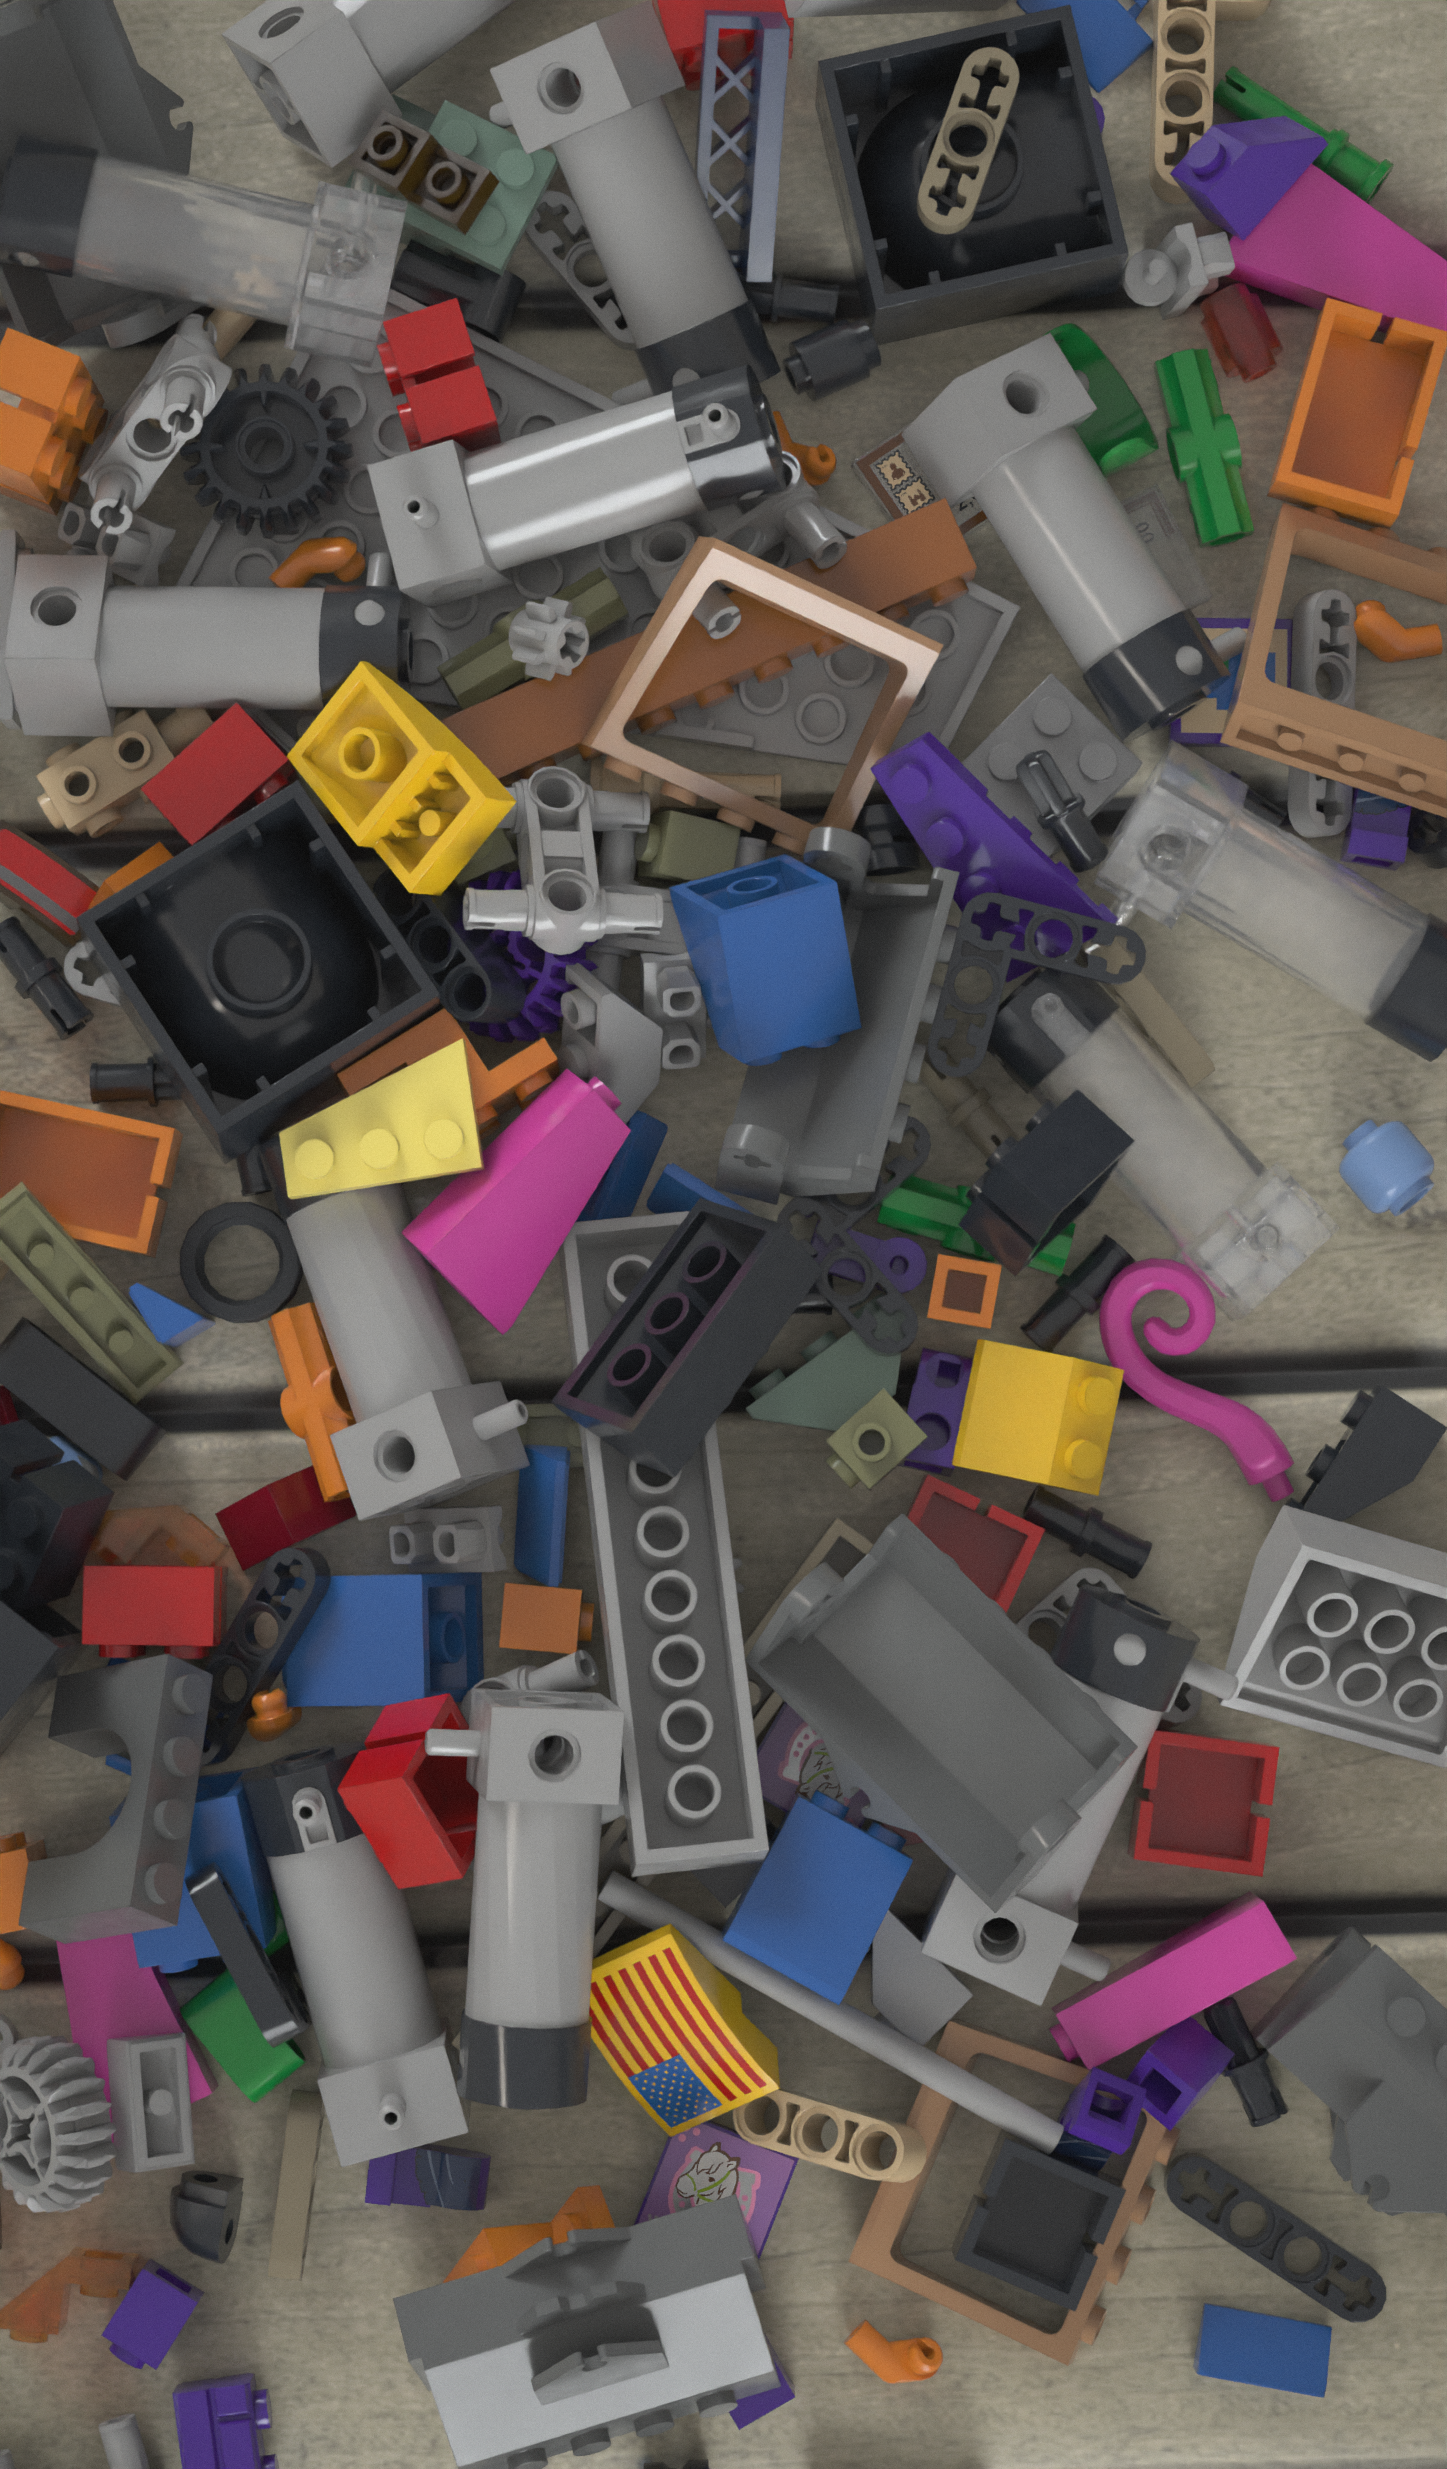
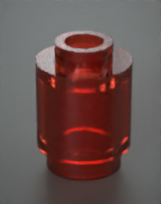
(1240, 333)

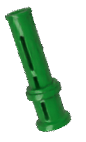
(1339, 159)

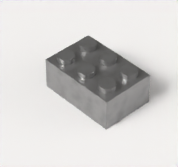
(1079, 743)

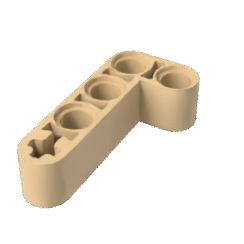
(1186, 76)

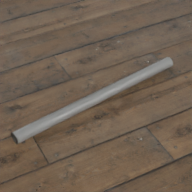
(839, 2019)

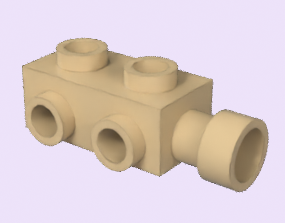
(110, 777)

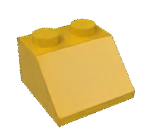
(1038, 1417)

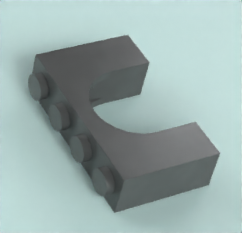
(138, 1868)

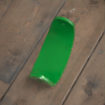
(1118, 428)

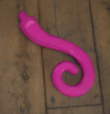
(1245, 1433)

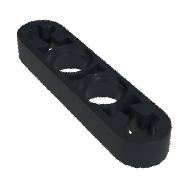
(242, 1649)
(1278, 2231)

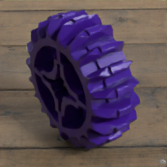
(543, 1003)

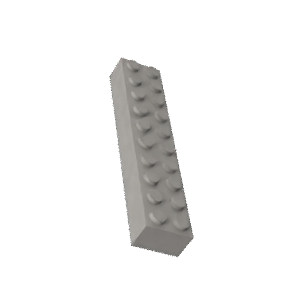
(665, 1603)

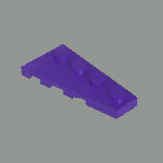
(994, 854)

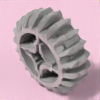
(53, 2125)

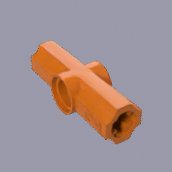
(315, 1395)

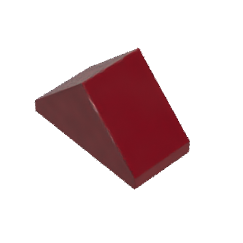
(280, 1517)

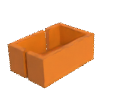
(1358, 414)
(51, 425)
(90, 1169)

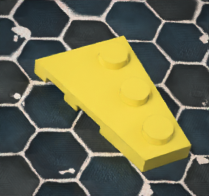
(389, 1133)

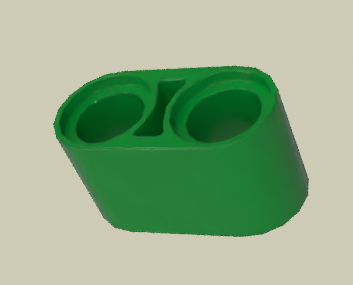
(234, 2039)

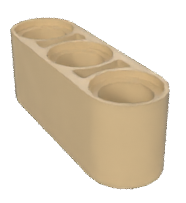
(857, 2141)

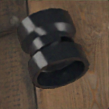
(889, 840)

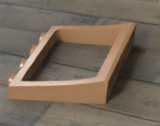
(712, 560)
(1317, 732)
(895, 2203)

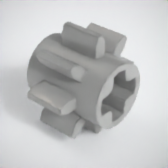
(548, 638)

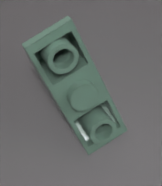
(834, 1380)

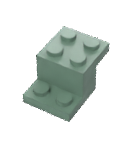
(511, 204)

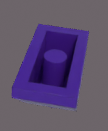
(1245, 169)

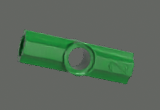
(1203, 447)
(935, 1213)

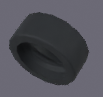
(193, 1265)

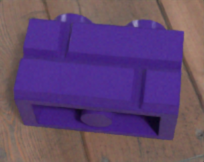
(223, 2423)

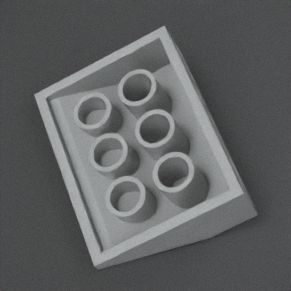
(1346, 1636)

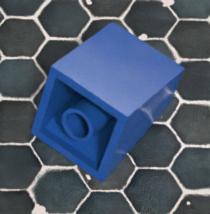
(769, 957)
(389, 1640)
(224, 1835)
(818, 1895)

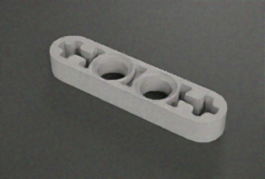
(1308, 637)

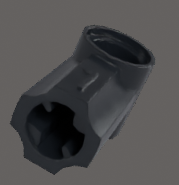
(483, 295)

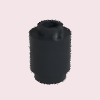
(831, 359)

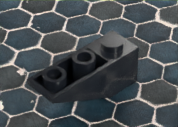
(1374, 1458)

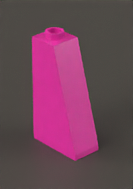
(1338, 247)
(505, 1223)
(1172, 1982)
(118, 1999)

